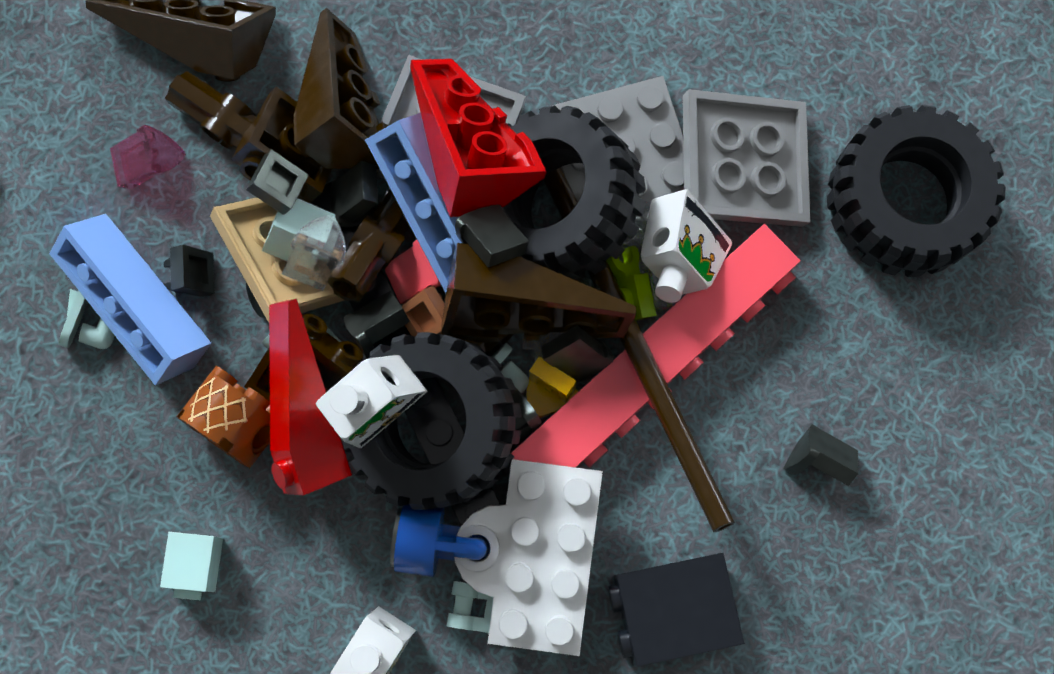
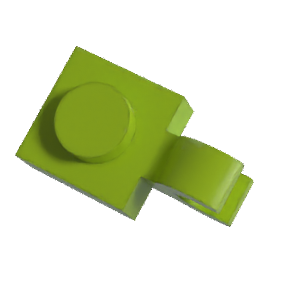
(633, 285)

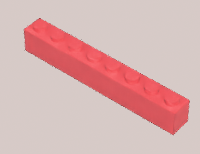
(676, 341)

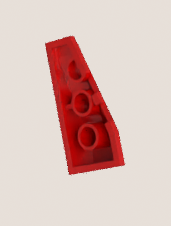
(470, 144)
(302, 441)

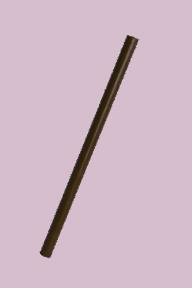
(654, 382)

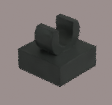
(277, 182)
(191, 271)

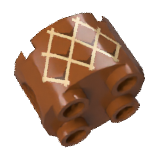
(229, 417)

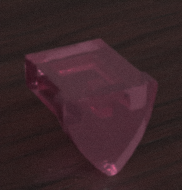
(144, 156)

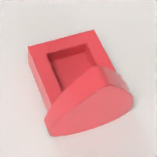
(411, 273)

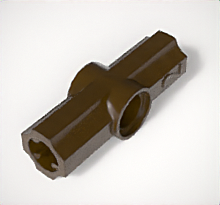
(217, 114)
(370, 250)

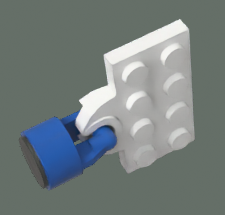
(522, 553)

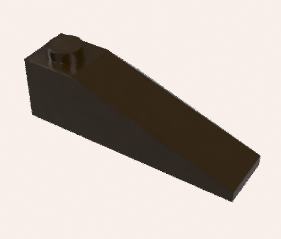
(205, 38)
(334, 99)
(524, 300)

